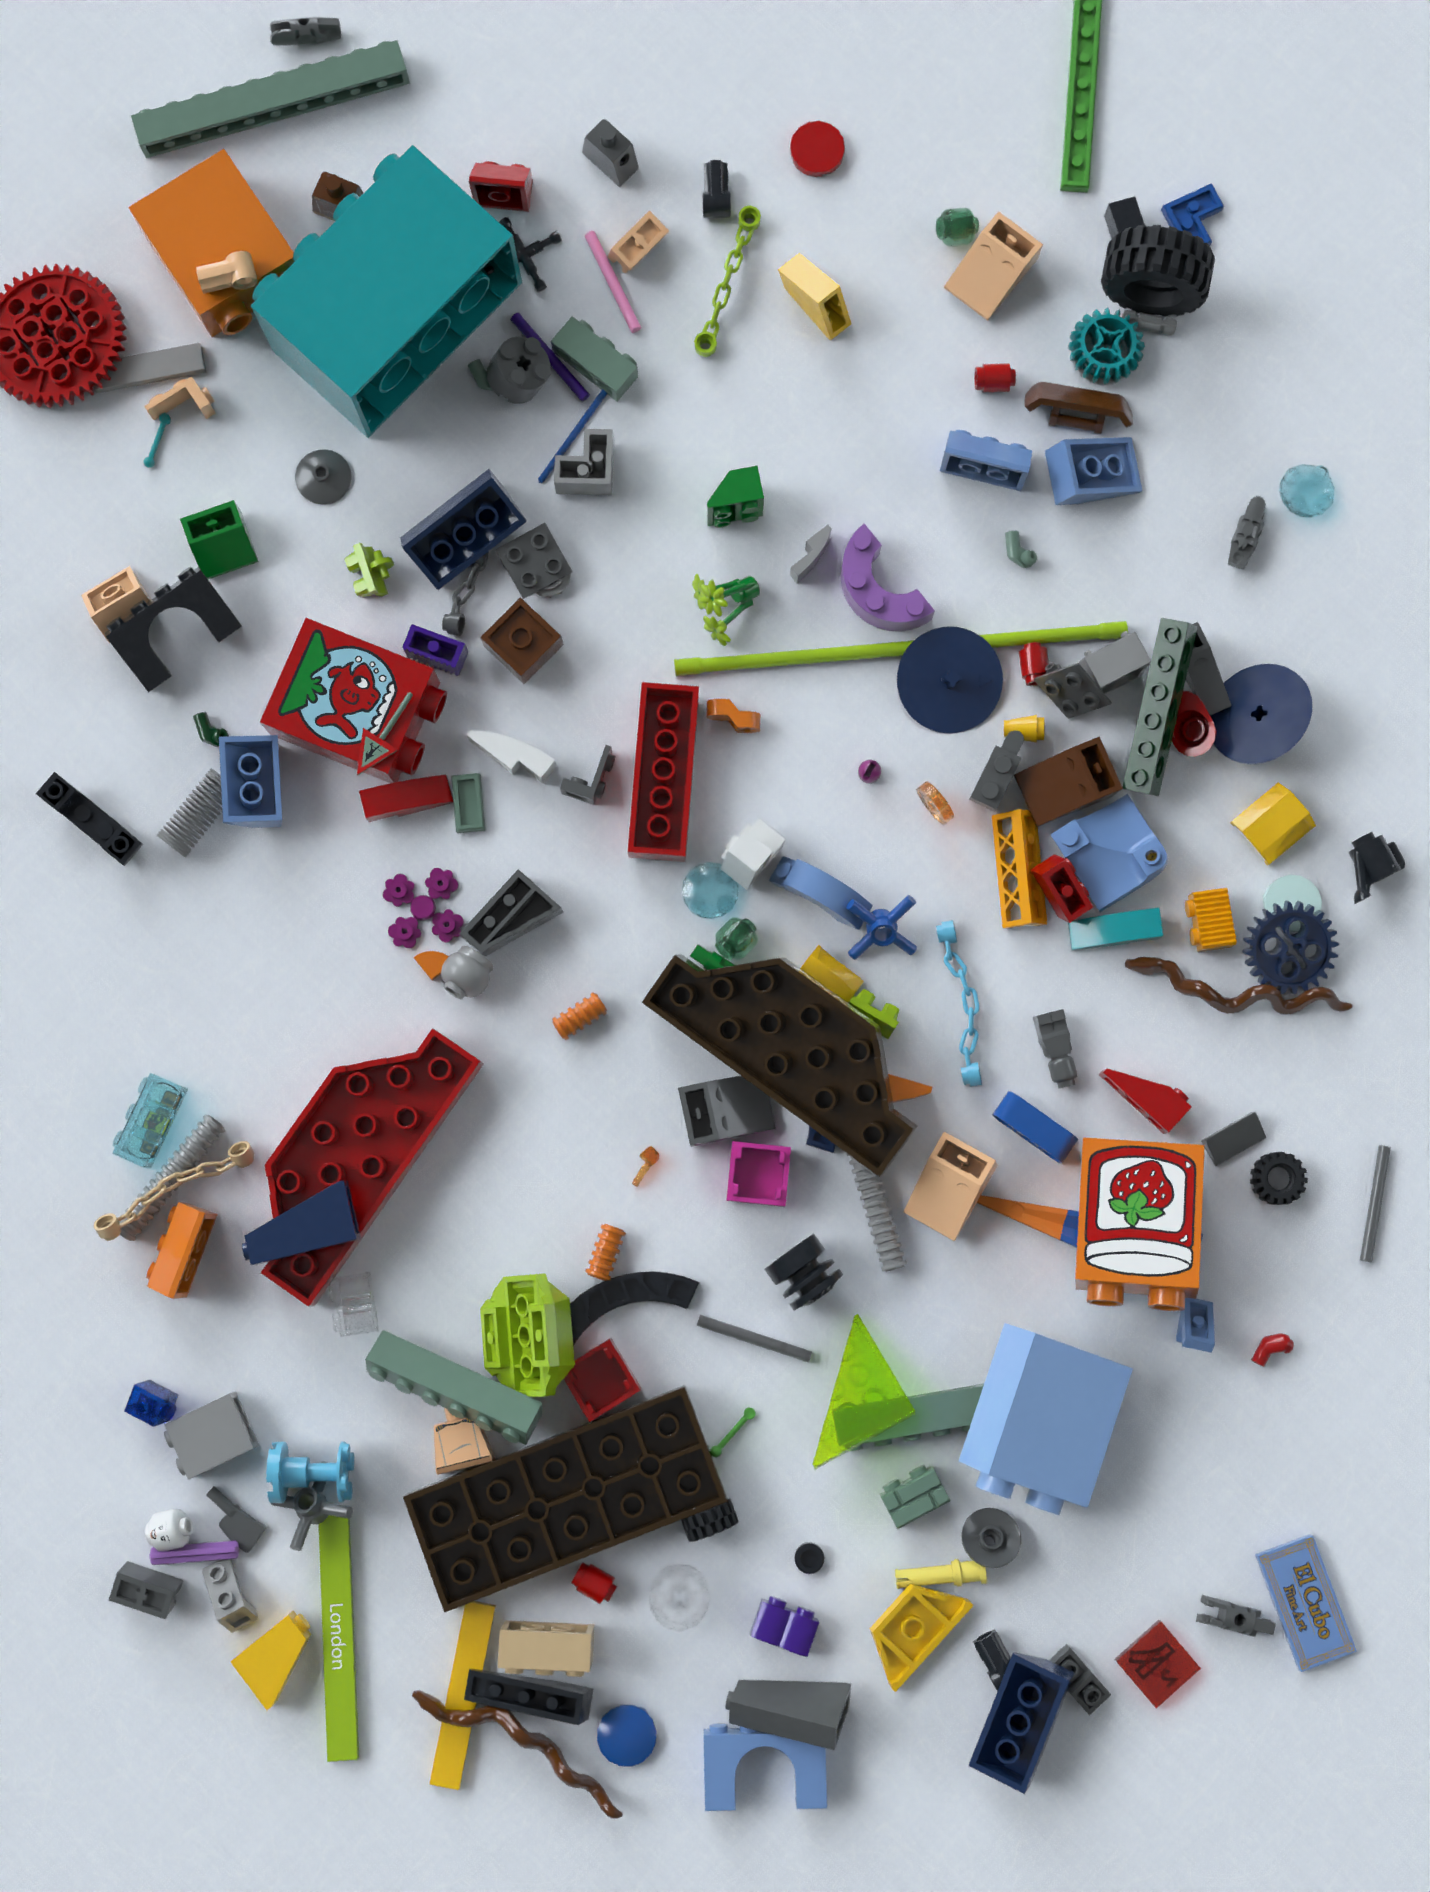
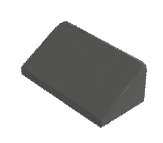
(1234, 1138)

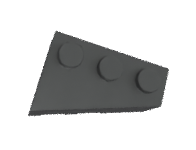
(509, 915)

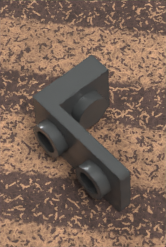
(578, 788)

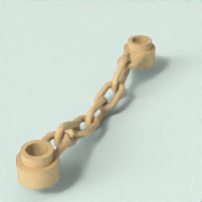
(109, 1225)

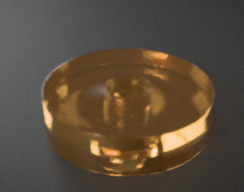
(935, 802)

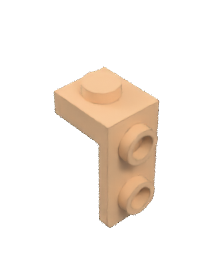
(178, 394)

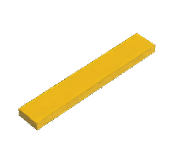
(469, 1654)

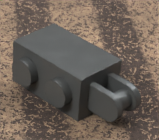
(998, 772)

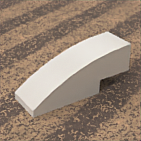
(513, 754)

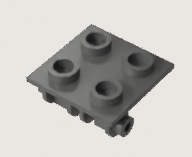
(533, 560)
(1072, 689)

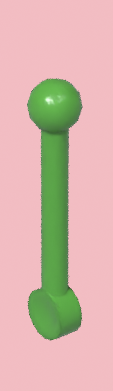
(716, 1451)

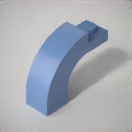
(819, 889)

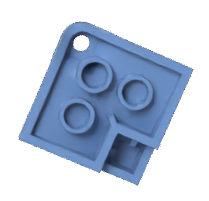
(1112, 851)

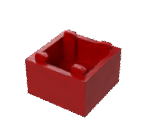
(601, 1380)

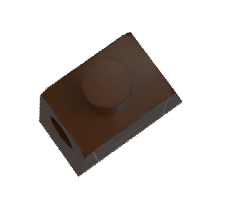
(330, 192)

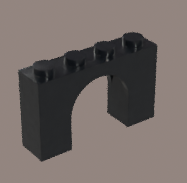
(191, 592)

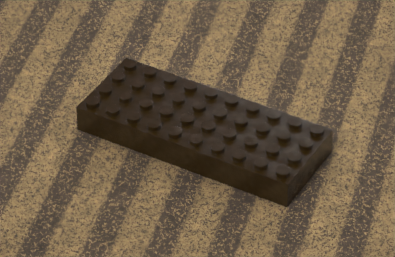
(564, 1498)

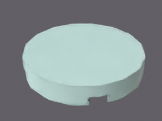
(1293, 889)

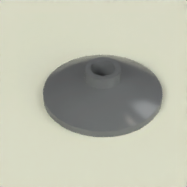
(327, 488)
(993, 1524)

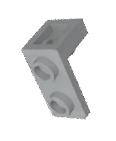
(226, 1596)

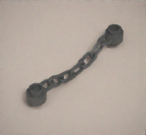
(455, 621)

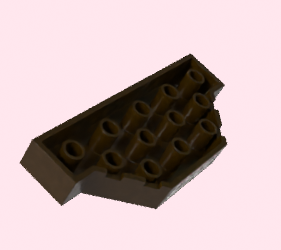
(794, 1046)

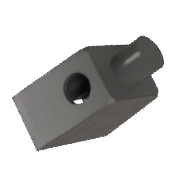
(606, 149)

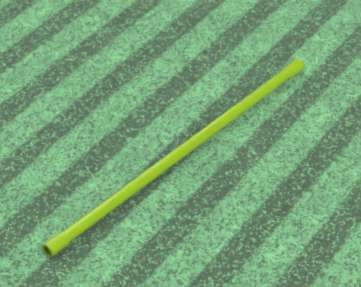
(699, 665)

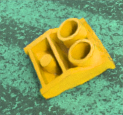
(1274, 822)
(832, 974)

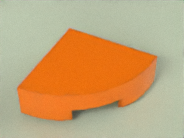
(431, 962)

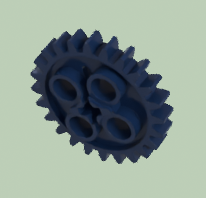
(1311, 932)

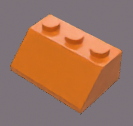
(180, 1250)

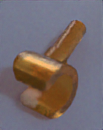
(650, 1157)

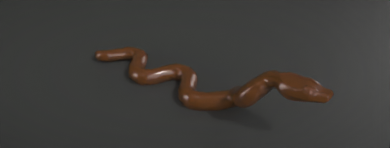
(1200, 989)
(522, 1737)

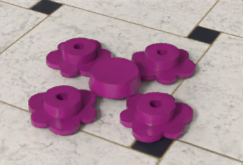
(423, 908)

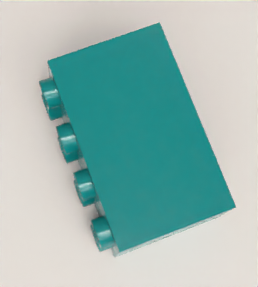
(387, 289)

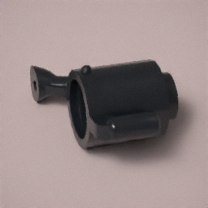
(1373, 862)

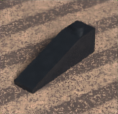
(530, 1695)

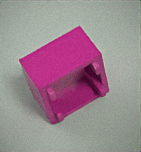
(758, 1174)

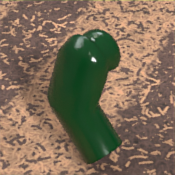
(206, 732)

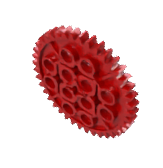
(100, 342)

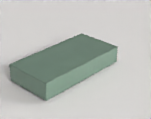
(468, 803)

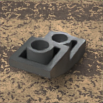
(1084, 1686)

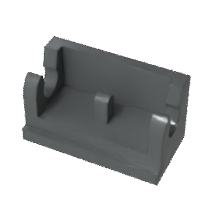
(145, 1590)

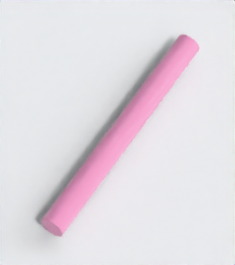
(612, 281)

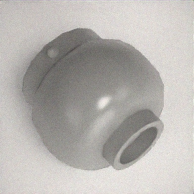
(466, 973)

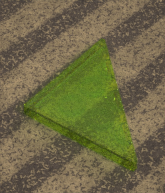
(863, 1399)

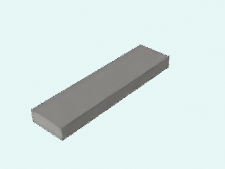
(155, 367)

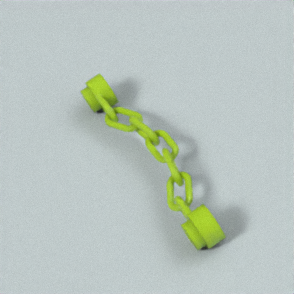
(705, 336)

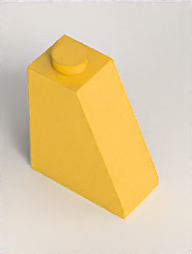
(816, 295)
(273, 1657)

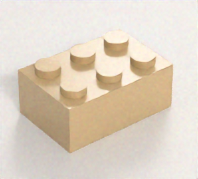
(546, 1647)

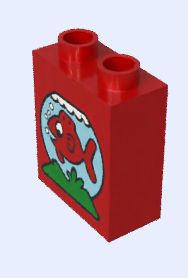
(345, 684)

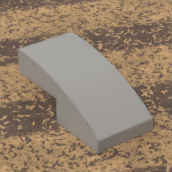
(815, 548)

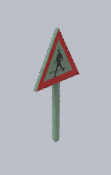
(374, 748)

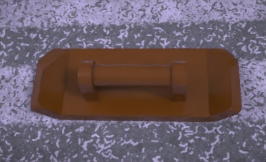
(1079, 400)

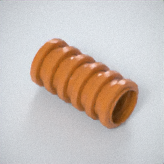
(579, 1016)
(605, 1252)

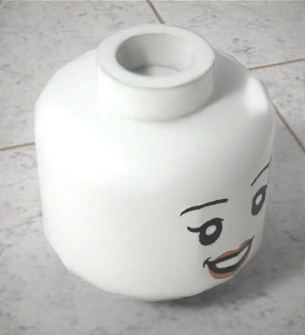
(169, 1530)

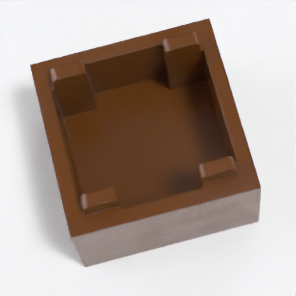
(522, 640)

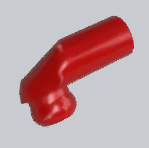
(1272, 1344)

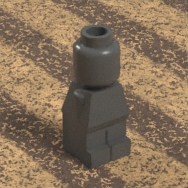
(1056, 1044)

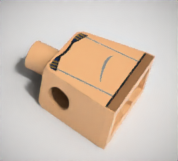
(460, 1444)

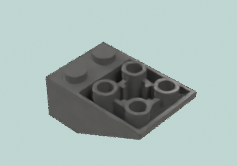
(724, 1110)

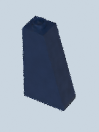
(309, 1226)

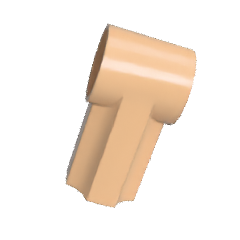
(233, 272)

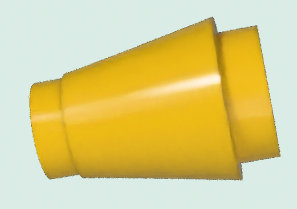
(1030, 726)

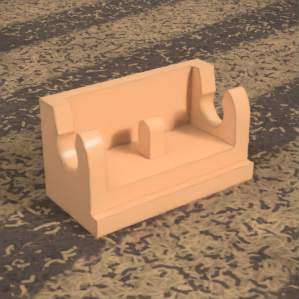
(638, 242)

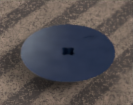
(968, 675)
(1266, 714)

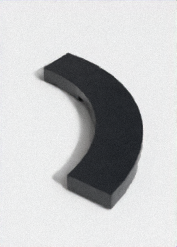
(626, 1290)

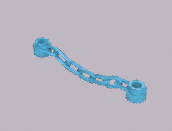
(970, 1073)

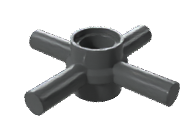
(312, 1515)

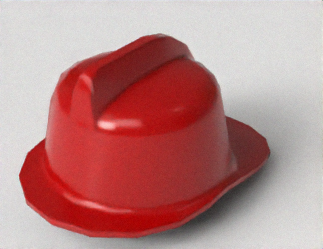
(1194, 727)

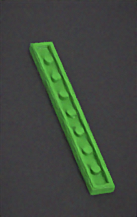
(1081, 96)

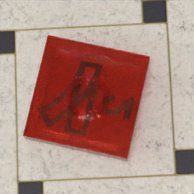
(1157, 1663)

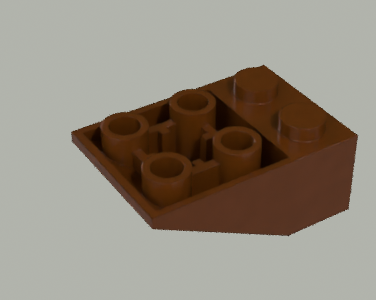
(1068, 782)

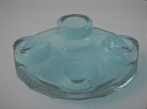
(1307, 490)
(709, 891)

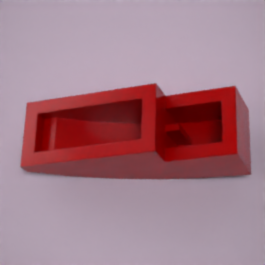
(405, 797)

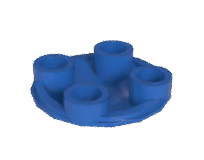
(626, 1735)

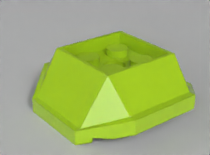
(528, 1334)

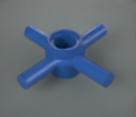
(881, 918)

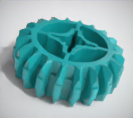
(1096, 328)

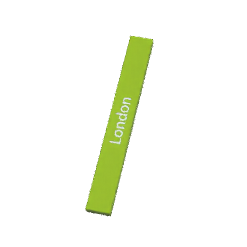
(338, 1639)

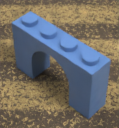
(727, 1746)

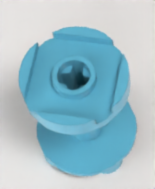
(297, 1472)

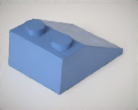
(1092, 469)

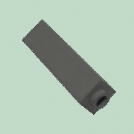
(791, 1709)

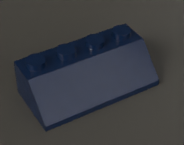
(463, 529)
(1021, 1720)

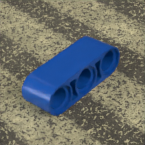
(1035, 1127)

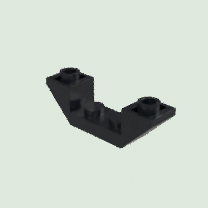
(89, 818)

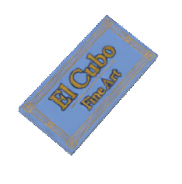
(1305, 1603)

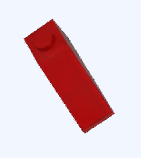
(1153, 1100)

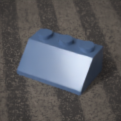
(986, 460)
(250, 781)

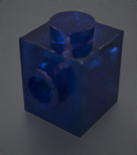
(151, 1403)

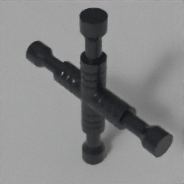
(525, 253)

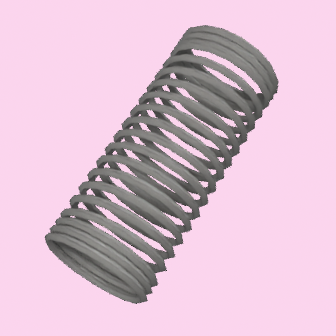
(193, 815)

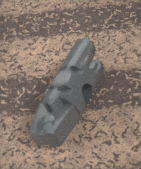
(304, 31)
(1247, 533)
(1247, 1623)

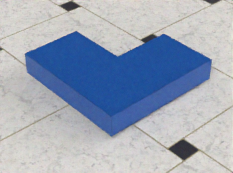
(1190, 210)

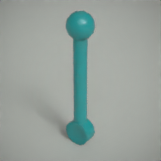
(165, 420)

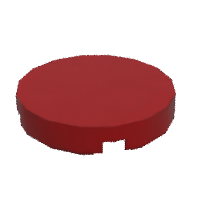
(817, 148)

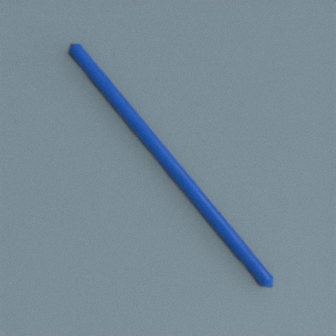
(573, 434)

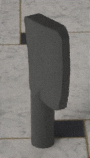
(237, 1523)

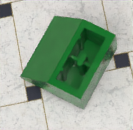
(736, 498)
(219, 539)

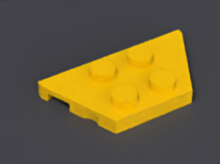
(914, 1629)

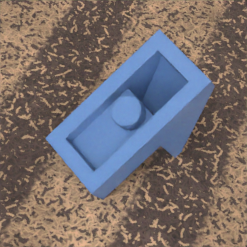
(1196, 1325)

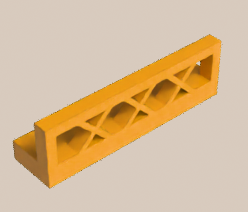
(1027, 856)

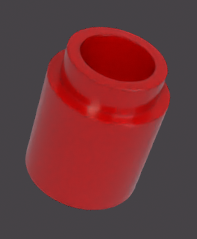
(994, 378)
(1033, 662)
(594, 1583)

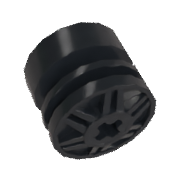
(804, 1272)

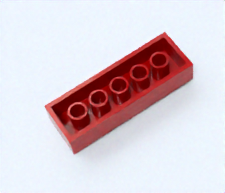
(663, 772)

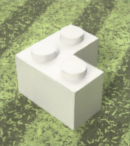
(751, 852)

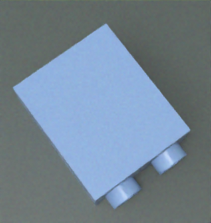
(1044, 1419)

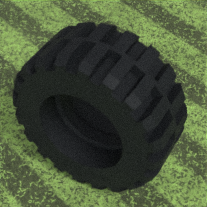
(1157, 270)

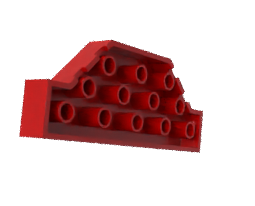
(367, 1130)

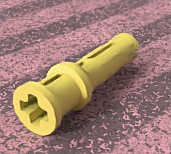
(955, 1573)

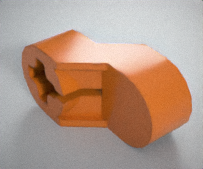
(740, 720)

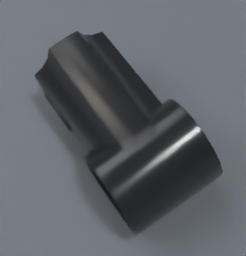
(716, 194)
(994, 1655)

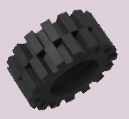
(1294, 1170)
(710, 1521)

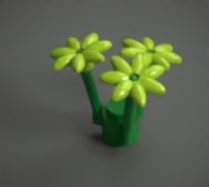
(740, 591)

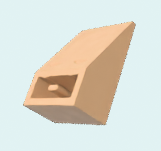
(994, 266)
(950, 1186)

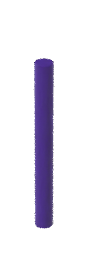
(555, 362)

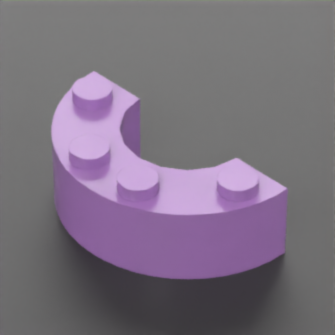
(871, 601)

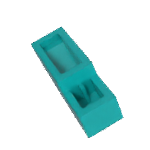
(1116, 929)

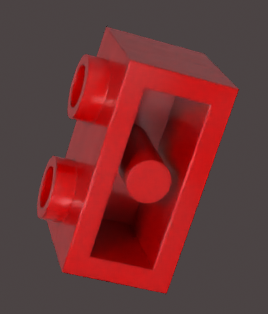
(1062, 888)

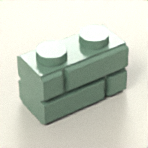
(914, 1496)

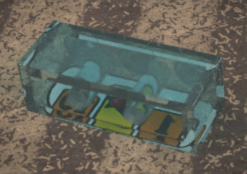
(149, 1120)

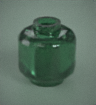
(957, 226)
(736, 938)

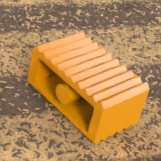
(1211, 920)

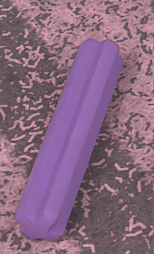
(196, 1553)

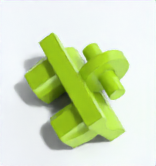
(373, 569)
(885, 1019)

